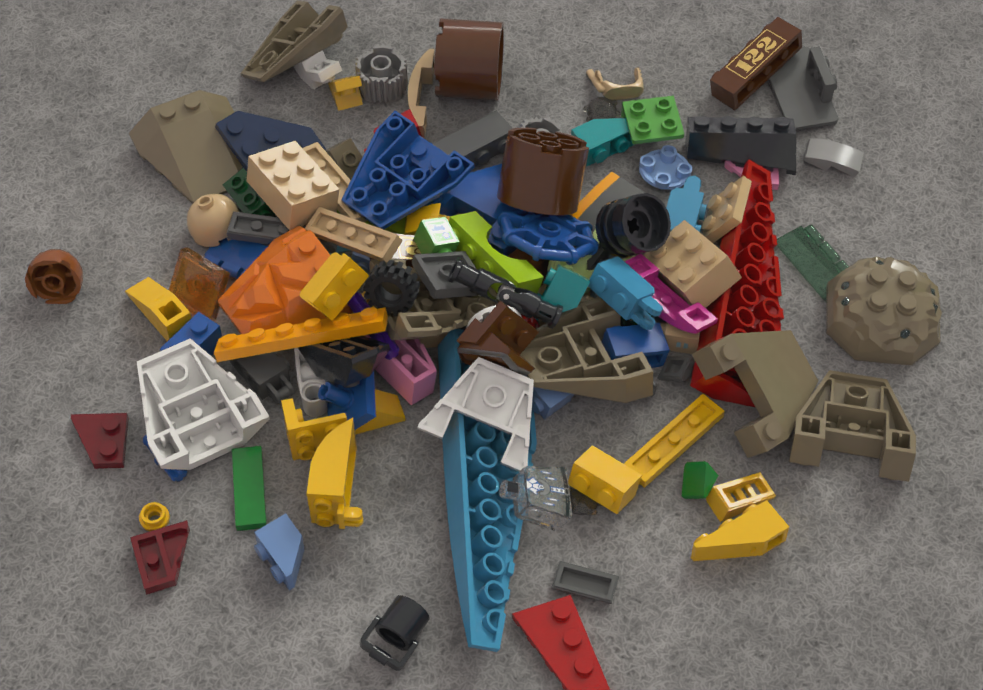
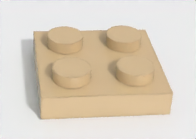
(726, 209)

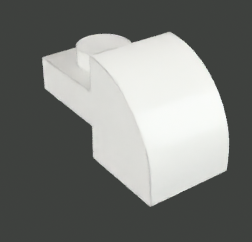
(317, 70)

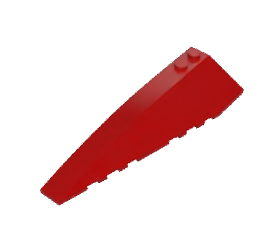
(753, 299)

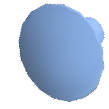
(665, 168)

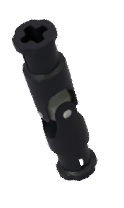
(523, 300)

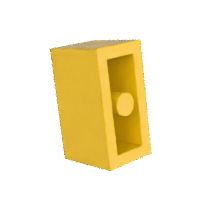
(604, 479)

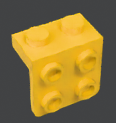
(334, 285)

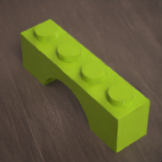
(473, 239)

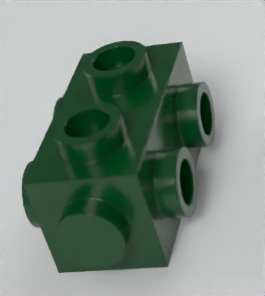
(246, 196)

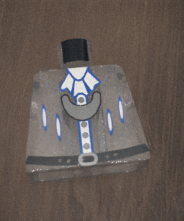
(540, 496)

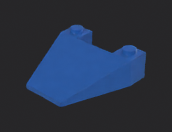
(479, 194)

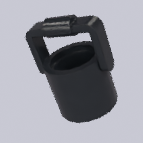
(398, 627)

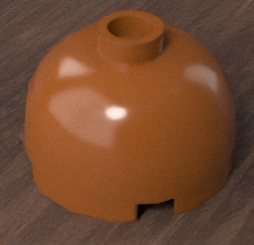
(54, 272)

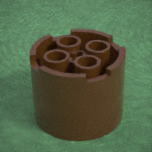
(469, 59)
(542, 171)

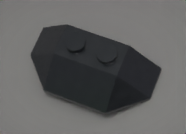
(345, 359)

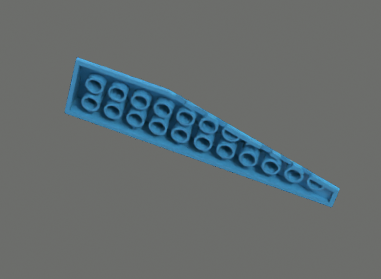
(479, 521)

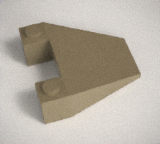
(576, 362)
(774, 377)
(855, 418)

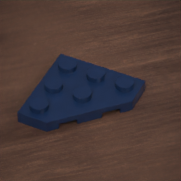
(253, 133)

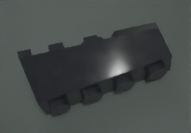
(762, 140)

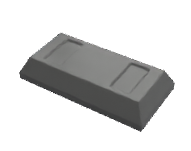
(585, 582)

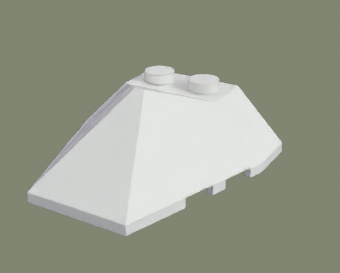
(194, 407)

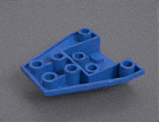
(401, 173)

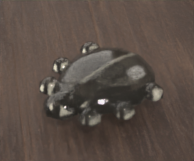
(601, 109)
(582, 504)

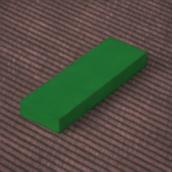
(249, 488)

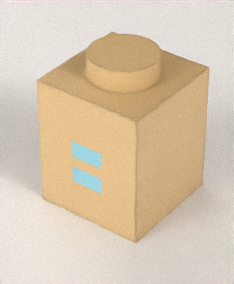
(680, 340)

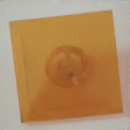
(198, 283)

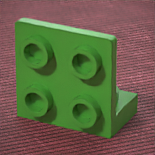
(652, 119)

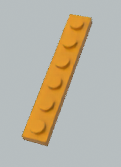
(303, 334)

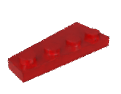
(562, 643)

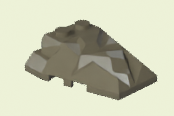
(431, 315)

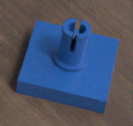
(356, 401)

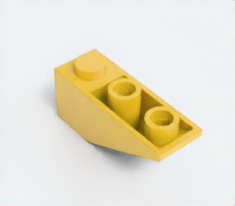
(159, 307)
(748, 535)

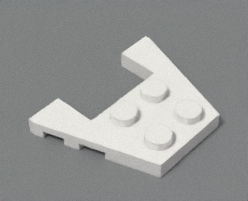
(491, 397)

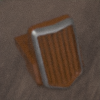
(498, 340)

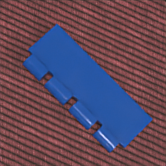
(234, 255)

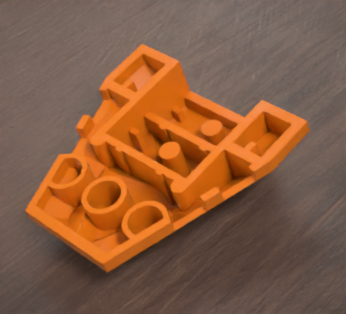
(272, 284)

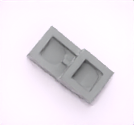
(829, 153)

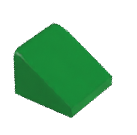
(698, 480)

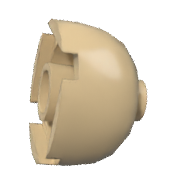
(210, 218)

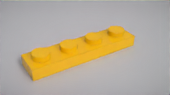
(675, 439)

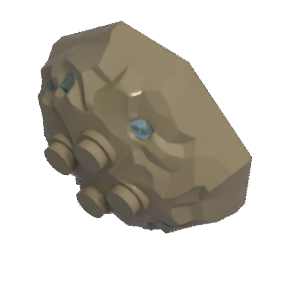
(883, 311)

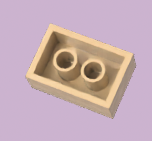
(291, 184)
(693, 266)

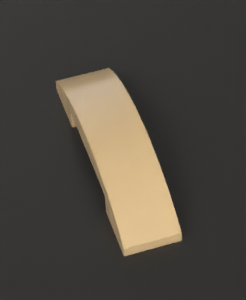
(422, 74)

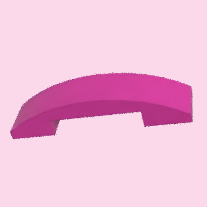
(675, 309)

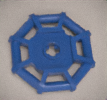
(548, 235)

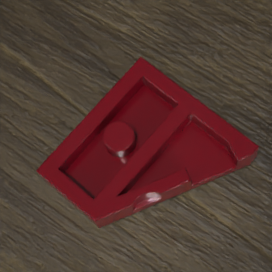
(103, 437)
(160, 555)

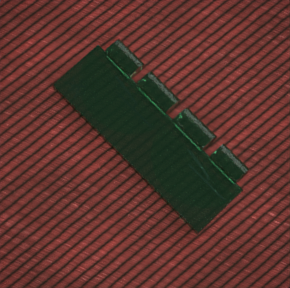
(811, 260)

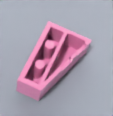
(410, 372)

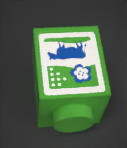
(435, 236)

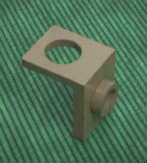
(346, 156)

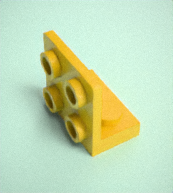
(307, 435)

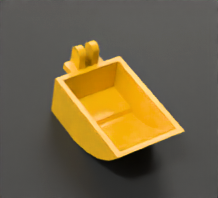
(332, 479)

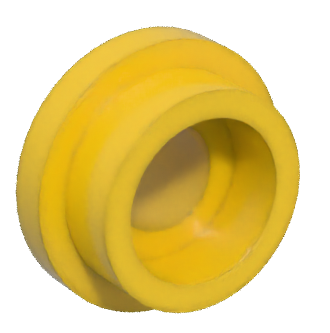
(152, 509)

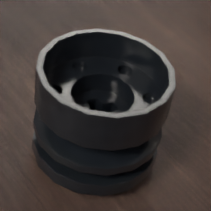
(633, 225)

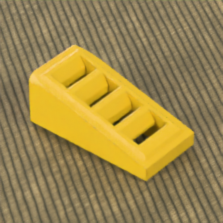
(725, 506)

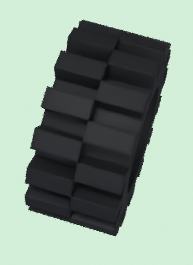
(398, 276)

